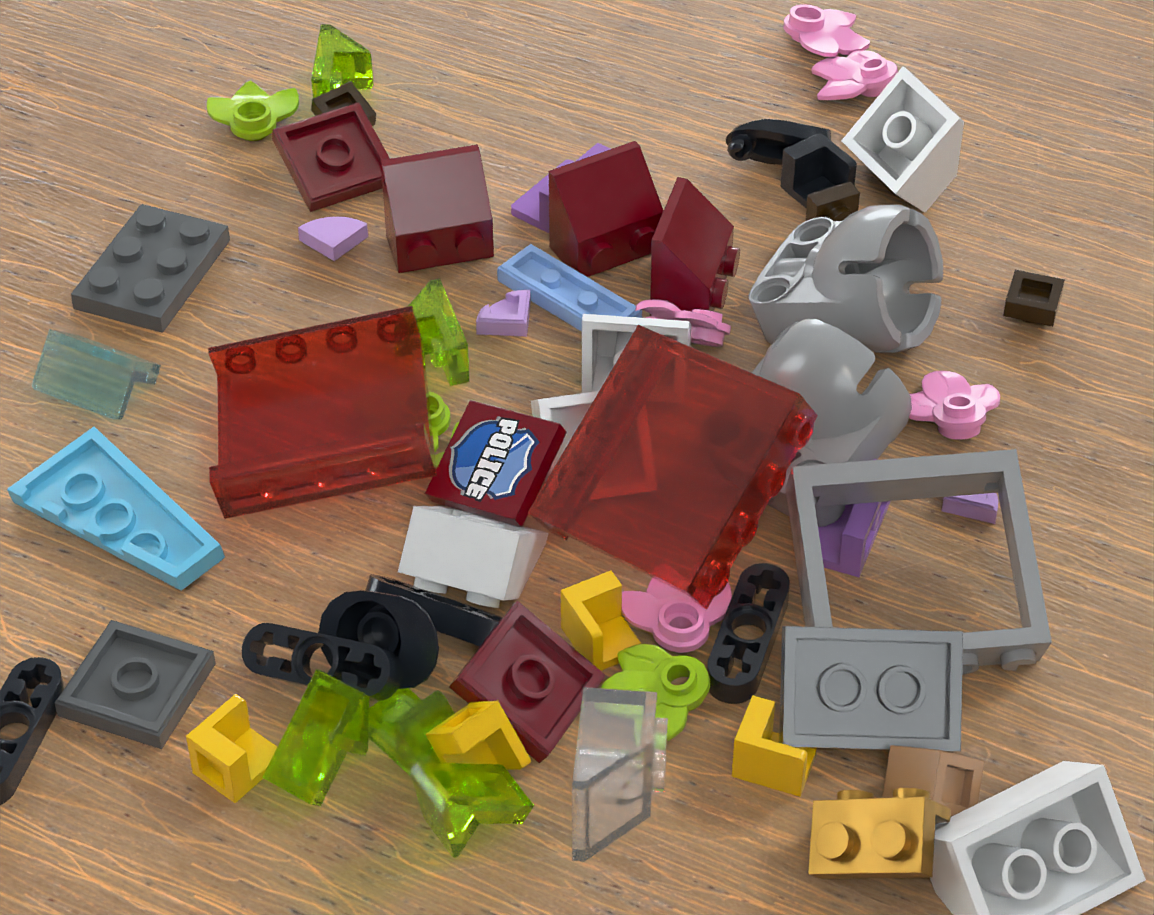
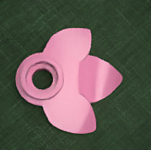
(824, 31)
(857, 74)
(705, 324)
(953, 404)
(673, 616)

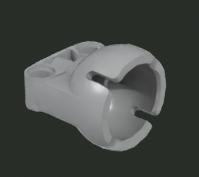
(855, 278)
(849, 426)

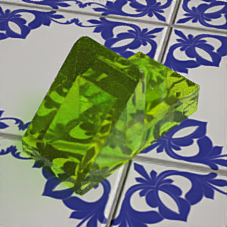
(339, 62)
(442, 332)
(401, 725)
(321, 732)
(462, 796)

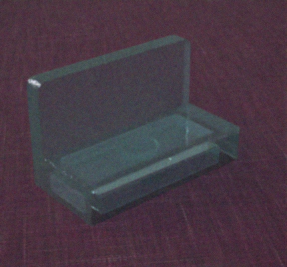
(90, 373)

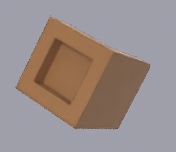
(948, 777)

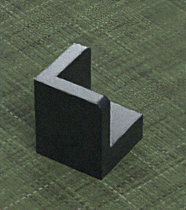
(815, 166)

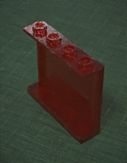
(321, 412)
(675, 464)

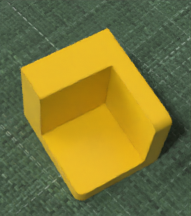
(595, 621)
(479, 736)
(228, 751)
(761, 757)

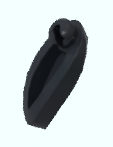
(766, 139)

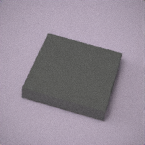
(135, 684)

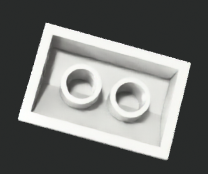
(1037, 847)

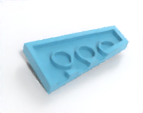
(118, 508)

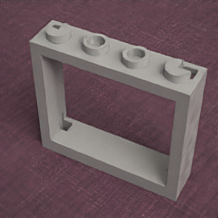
(919, 479)

